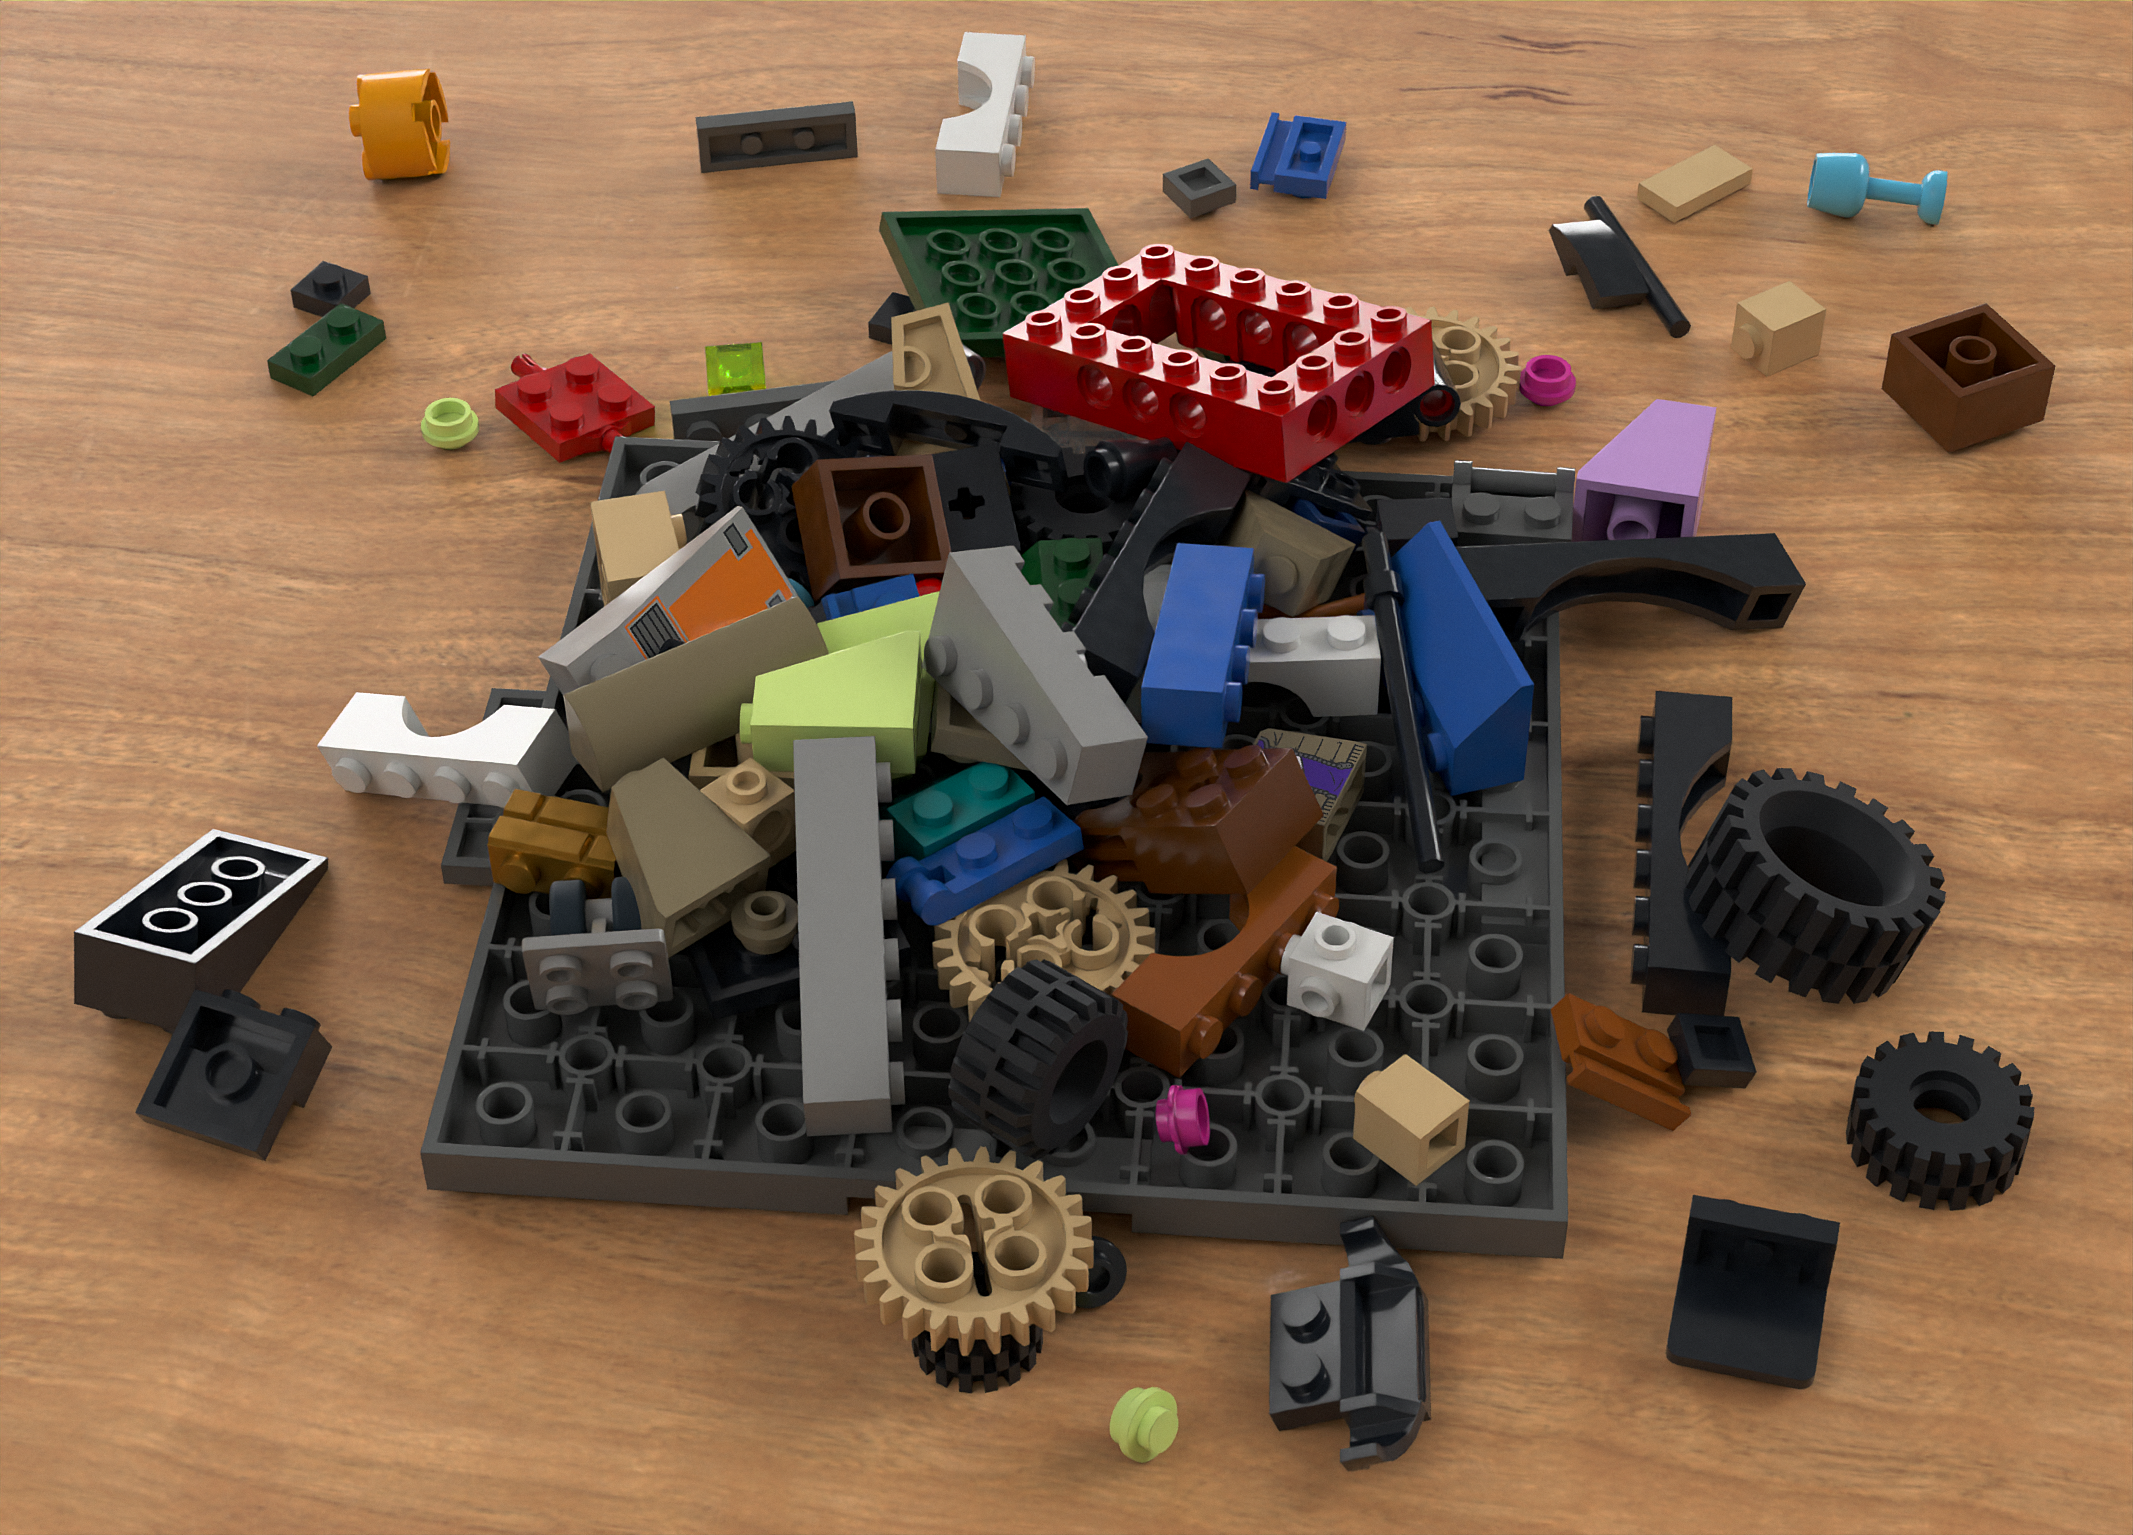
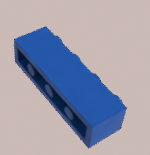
(1202, 646)

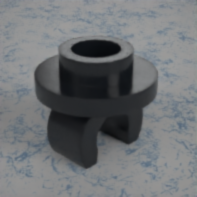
(1105, 1277)

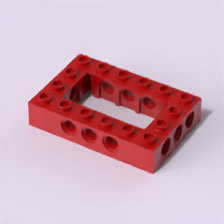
(1333, 357)

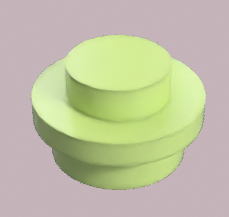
(449, 423)
(1144, 1423)

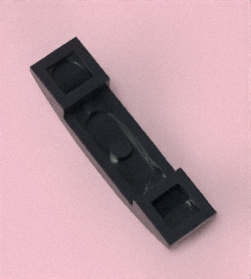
(951, 421)

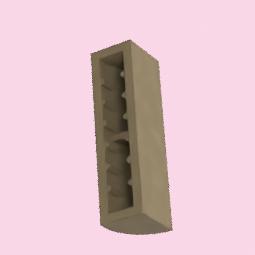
(684, 694)

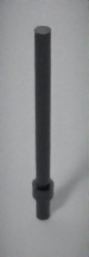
(1384, 597)

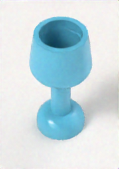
(1843, 183)

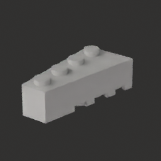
(1029, 679)

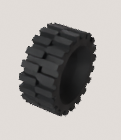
(1814, 885)

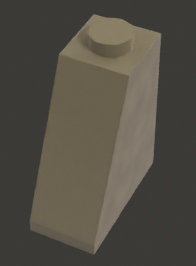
(1292, 552)
(680, 854)

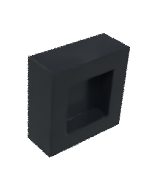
(328, 287)
(1711, 1050)

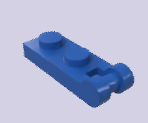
(986, 862)

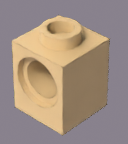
(759, 806)

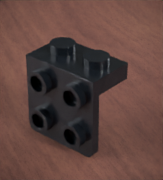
(1752, 1292)

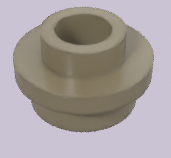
(765, 921)

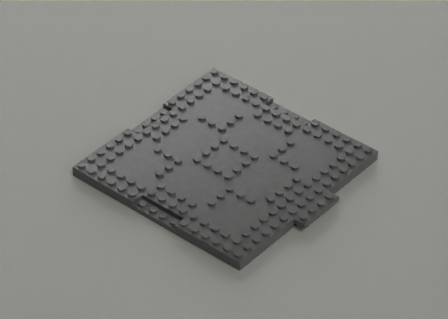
(714, 1109)

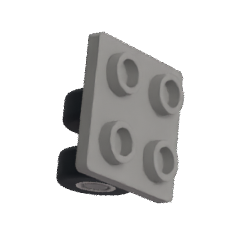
(596, 953)

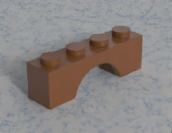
(1186, 1002)

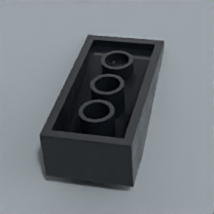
(191, 927)

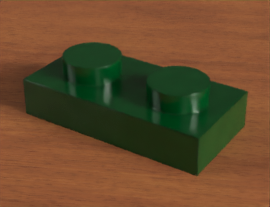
(326, 349)

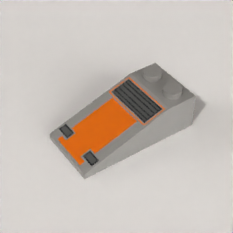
(695, 591)

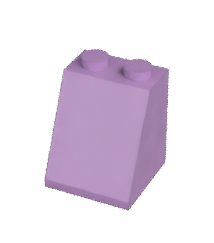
(1647, 477)

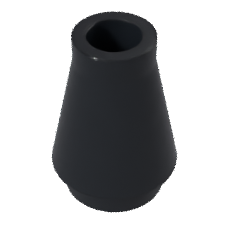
(1124, 466)

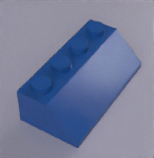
(1462, 667)

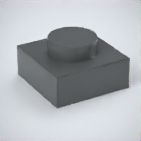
(1199, 188)

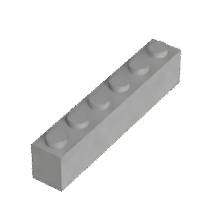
(842, 937)

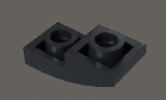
(1601, 263)

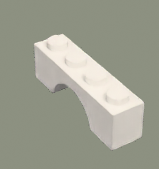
(979, 147)
(1320, 659)
(386, 751)

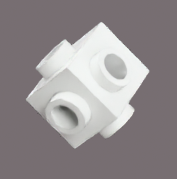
(1338, 970)

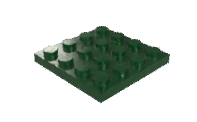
(994, 264)

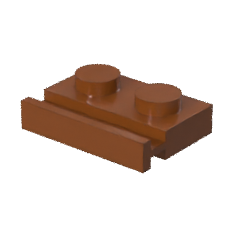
(1620, 1061)

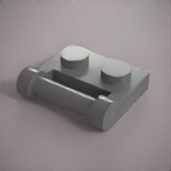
(1509, 520)

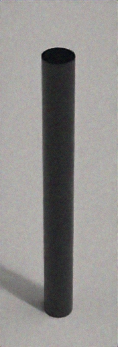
(1658, 296)

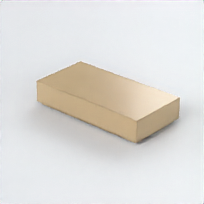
(1694, 183)

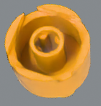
(401, 124)

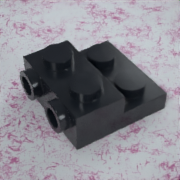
(234, 1072)

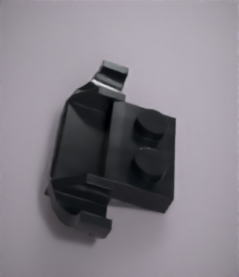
(1355, 1351)

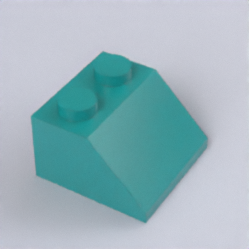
(953, 807)

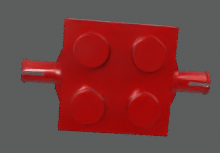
(572, 406)

